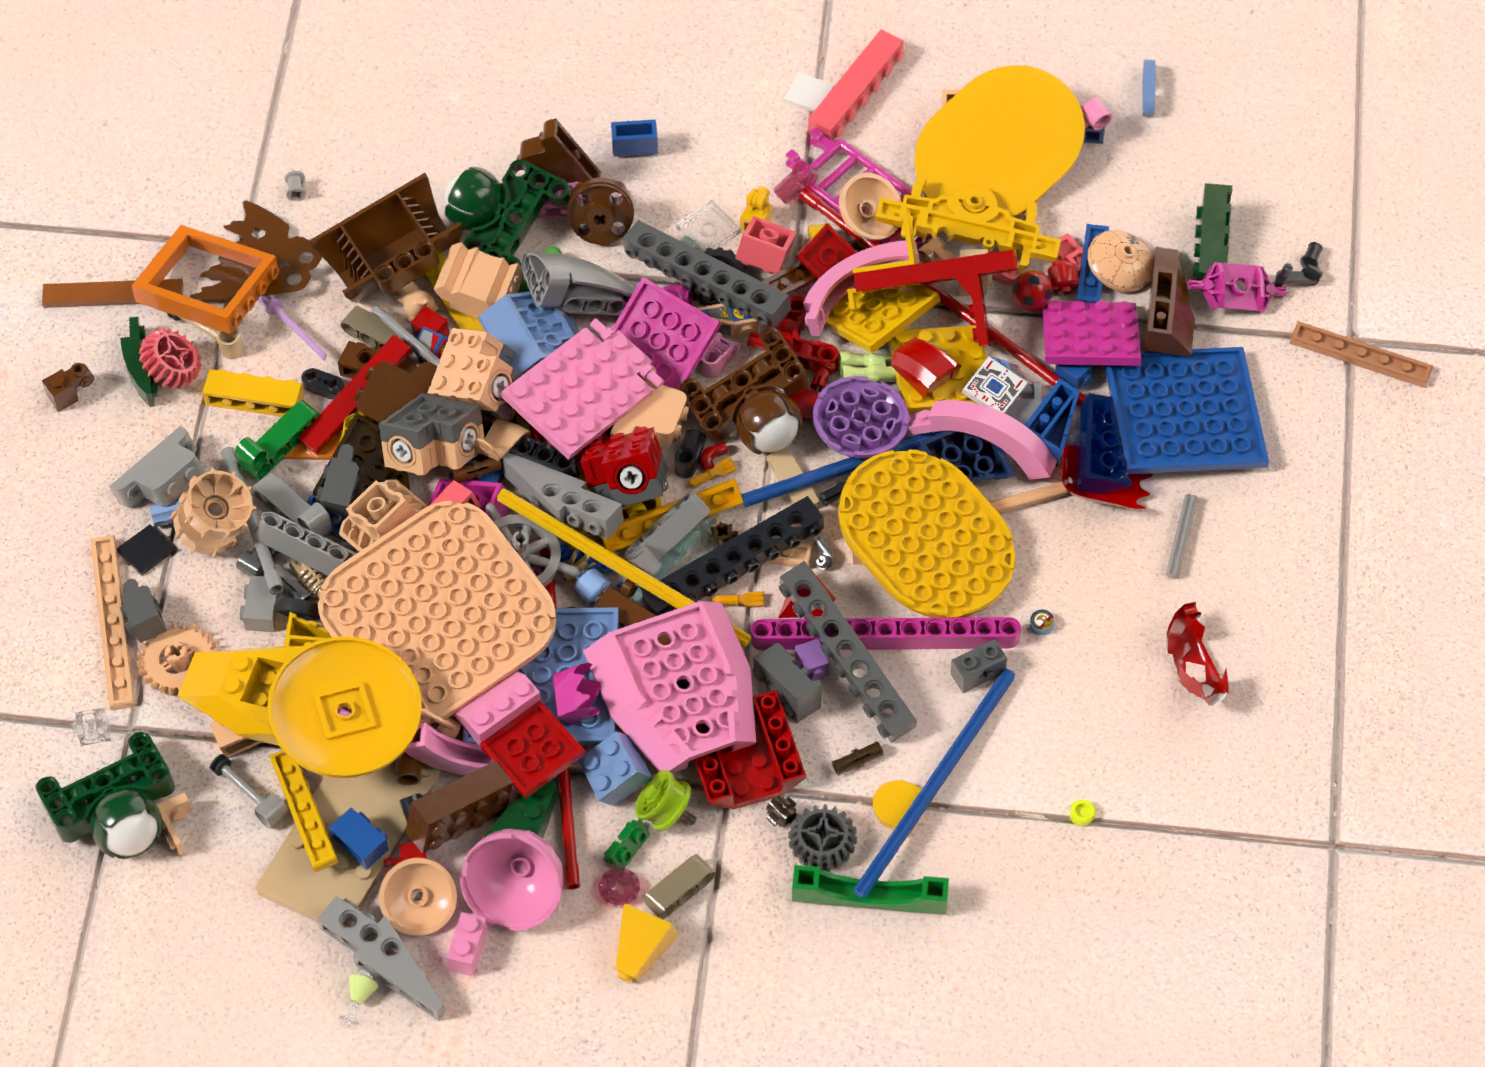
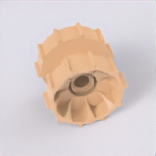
(215, 492)

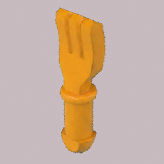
(720, 469)
(748, 599)

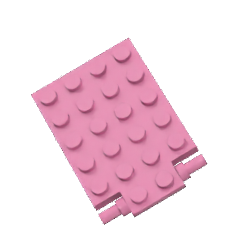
(583, 388)

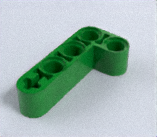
(266, 453)

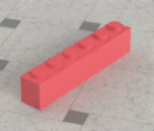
(857, 85)

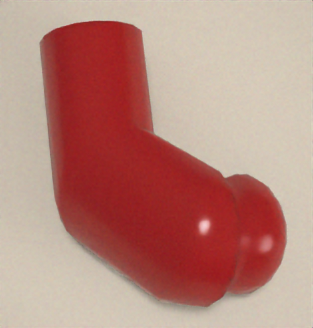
(710, 453)

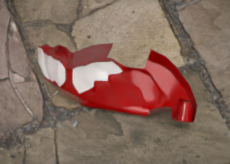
(1186, 645)

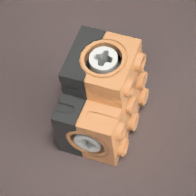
(475, 372)
(431, 434)

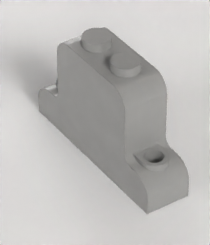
(161, 473)

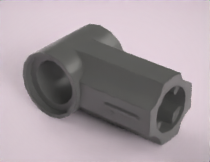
(250, 563)

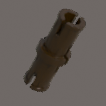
(857, 758)

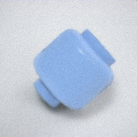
(590, 585)

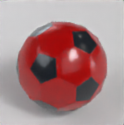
(1032, 290)

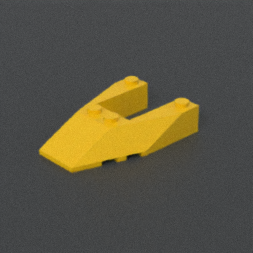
(235, 687)

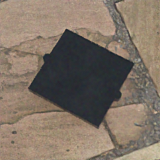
(145, 549)

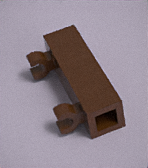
(628, 610)

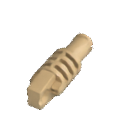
(309, 577)

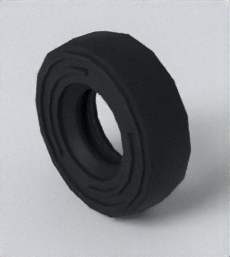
(302, 608)

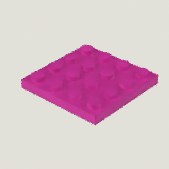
(666, 331)
(1091, 333)

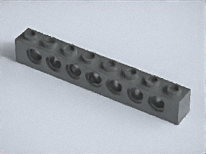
(706, 274)
(803, 578)

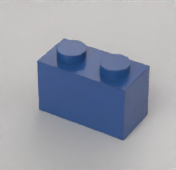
(634, 138)
(359, 837)

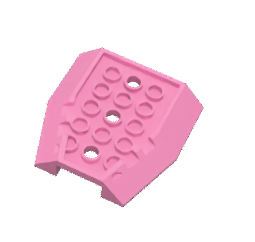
(642, 690)

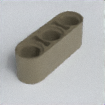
(367, 328)
(679, 886)

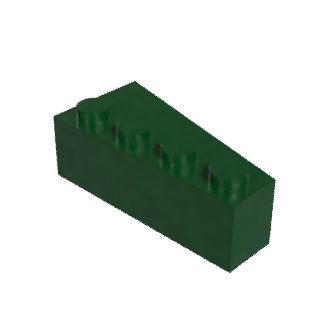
(1213, 228)

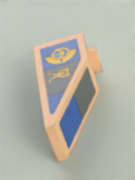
(733, 322)

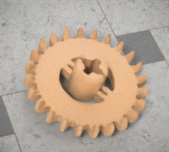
(176, 655)

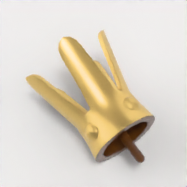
(581, 564)

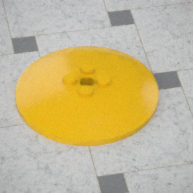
(340, 675)

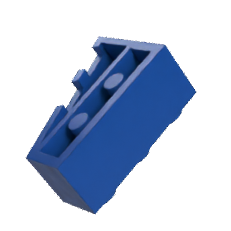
(1054, 417)

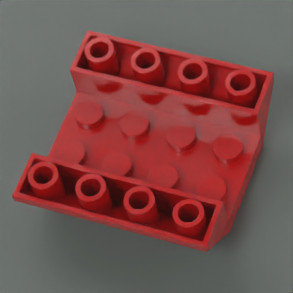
(758, 770)

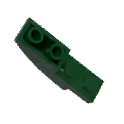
(130, 348)

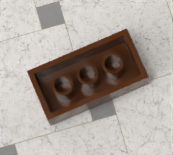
(458, 807)

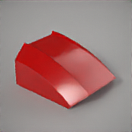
(924, 365)

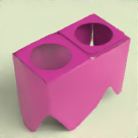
(575, 694)

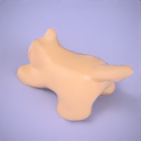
(414, 300)

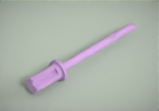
(273, 306)

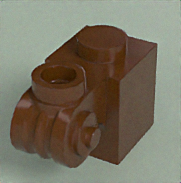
(62, 385)

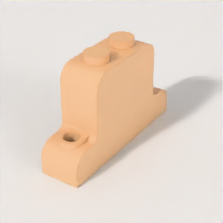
(660, 410)

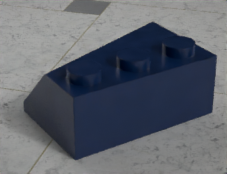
(970, 454)

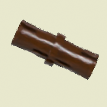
(462, 474)

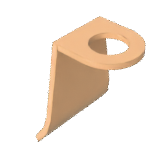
(500, 438)

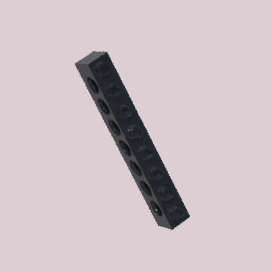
(718, 559)

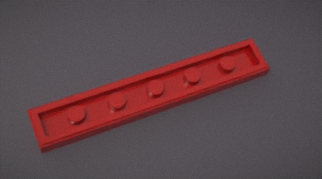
(343, 405)

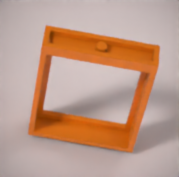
(225, 320)

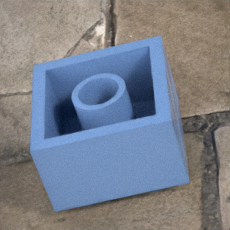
(615, 769)

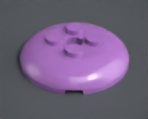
(873, 404)

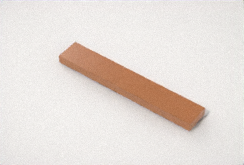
(1361, 354)

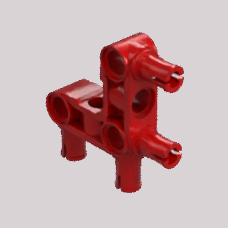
(810, 353)

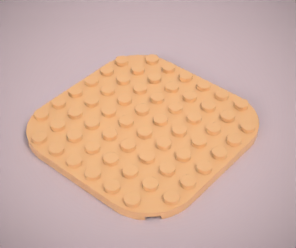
(445, 601)

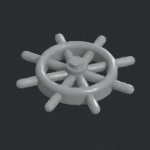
(527, 551)

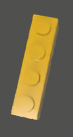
(251, 392)

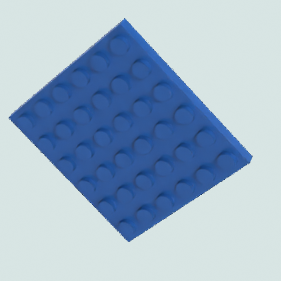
(1187, 412)

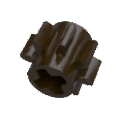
(721, 533)
(781, 811)

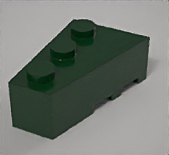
(529, 813)

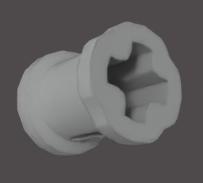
(295, 185)

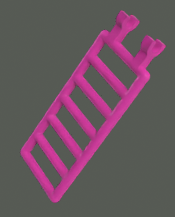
(830, 148)

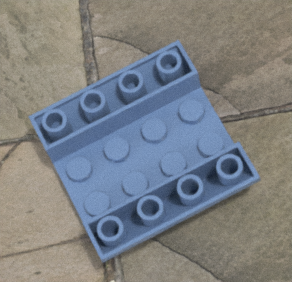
(527, 328)

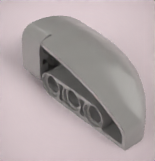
(574, 284)

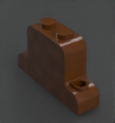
(558, 154)
(391, 389)

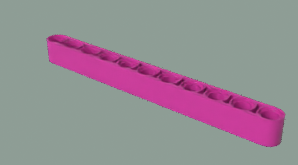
(897, 629)

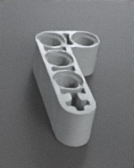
(290, 505)
(666, 533)

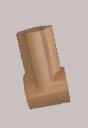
(934, 251)

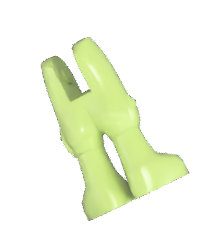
(877, 366)

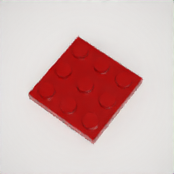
(533, 749)

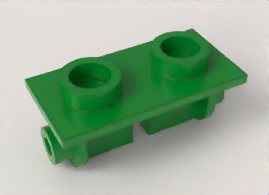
(631, 838)

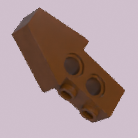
(357, 354)

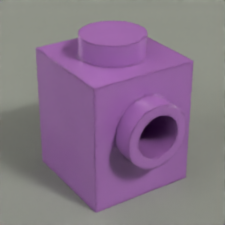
(813, 659)

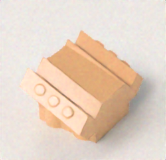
(476, 280)
(378, 512)

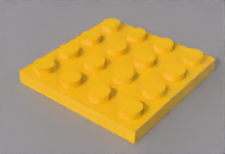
(880, 315)
(959, 344)

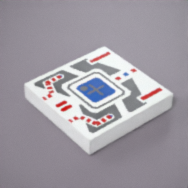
(994, 386)

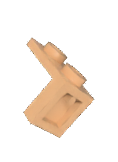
(174, 809)

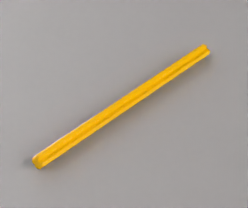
(603, 555)

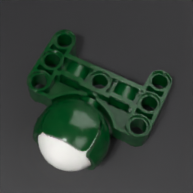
(490, 206)
(113, 801)

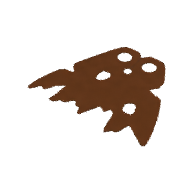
(274, 242)

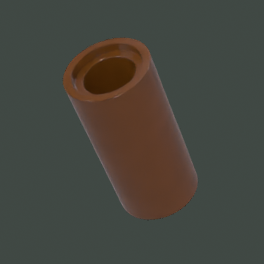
(407, 770)

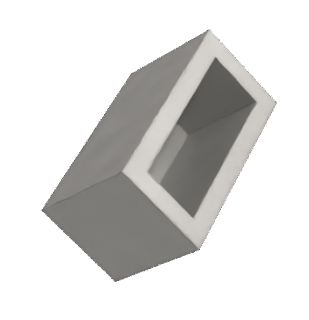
(260, 606)

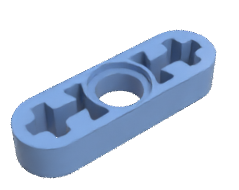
(1148, 87)

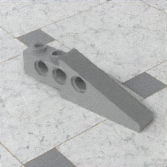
(563, 496)
(396, 971)

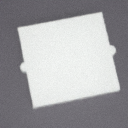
(807, 92)

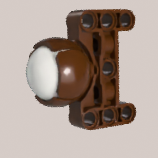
(762, 408)

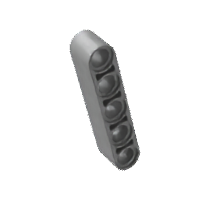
(301, 543)

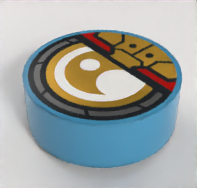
(1042, 622)

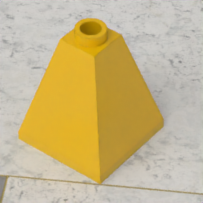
(641, 942)

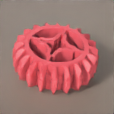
(170, 358)

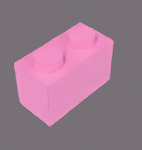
(467, 944)

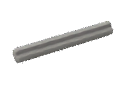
(1181, 536)

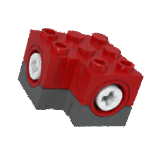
(626, 466)

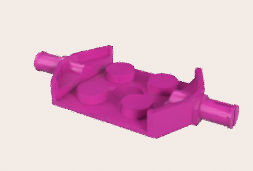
(1221, 289)

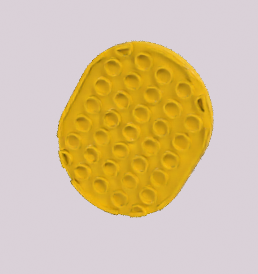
(1003, 131)
(926, 534)

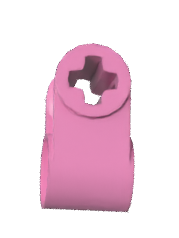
(718, 355)

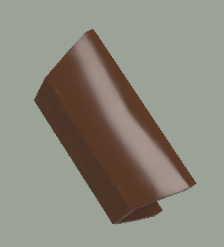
(388, 241)

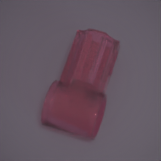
(794, 184)

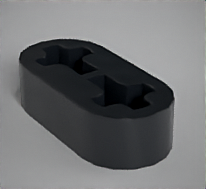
(323, 382)

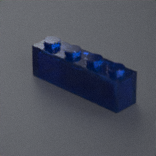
(1100, 448)

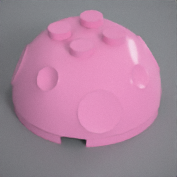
(512, 879)

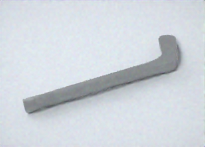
(405, 335)

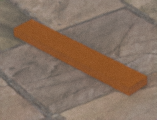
(98, 293)

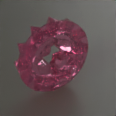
(625, 878)

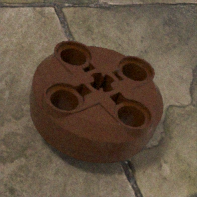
(600, 210)

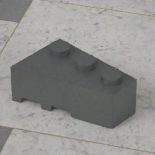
(796, 691)

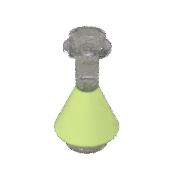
(361, 987)

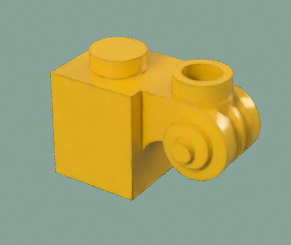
(757, 206)

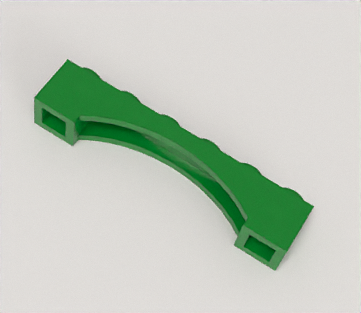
(822, 887)

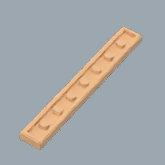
(112, 623)

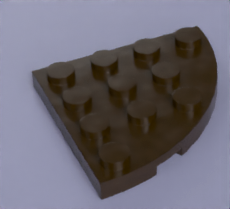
(368, 456)

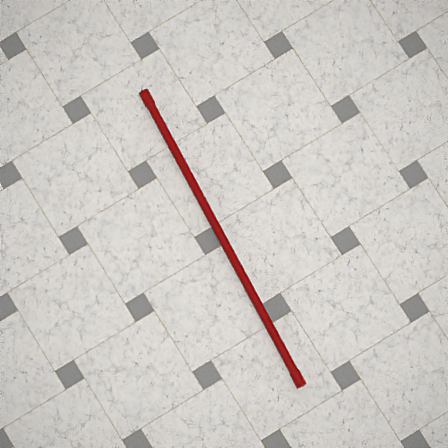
(951, 303)

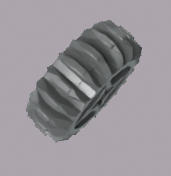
(841, 841)

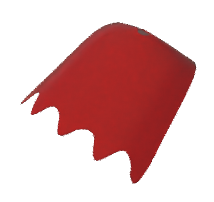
(1123, 498)

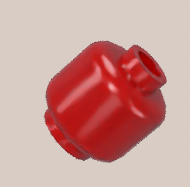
(1063, 276)

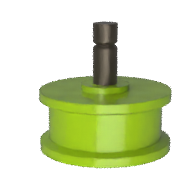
(664, 801)

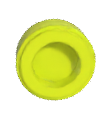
(1082, 812)

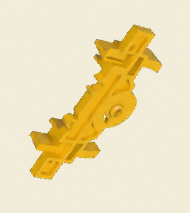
(969, 224)

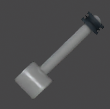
(268, 809)

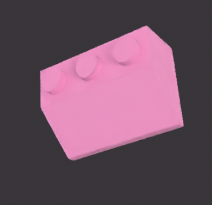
(497, 706)

